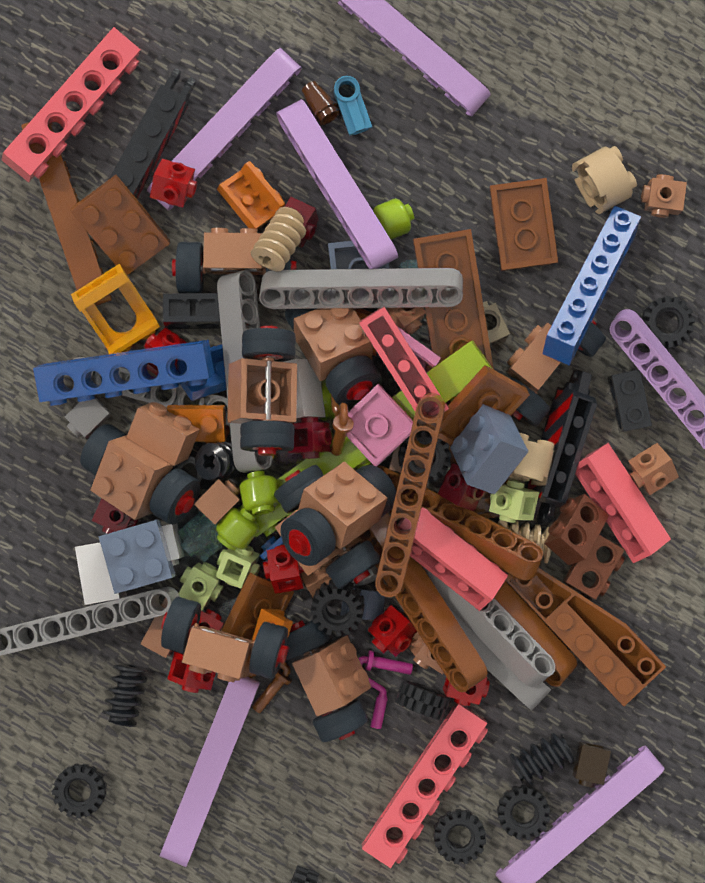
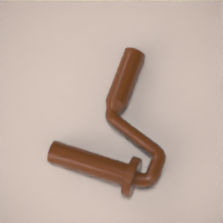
(342, 424)
(273, 688)

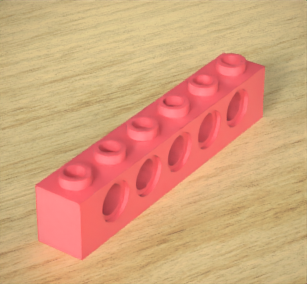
(114, 48)
(392, 851)

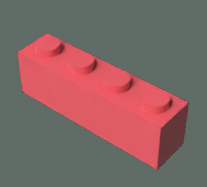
(400, 359)
(620, 498)
(454, 560)

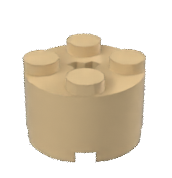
(604, 179)
(535, 463)

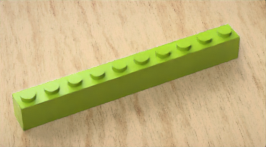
(449, 379)

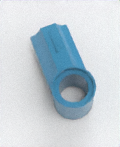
(353, 107)

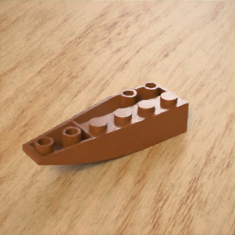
(592, 635)

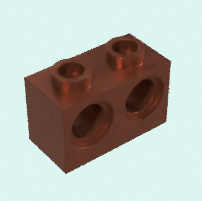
(576, 529)
(601, 570)

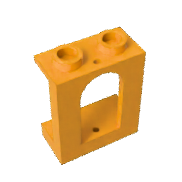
(100, 287)

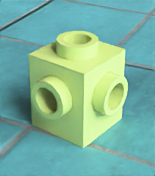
(514, 502)
(230, 567)
(194, 591)

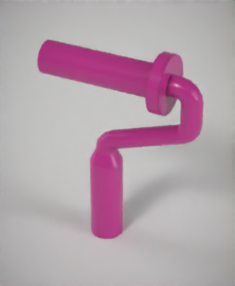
(381, 700)

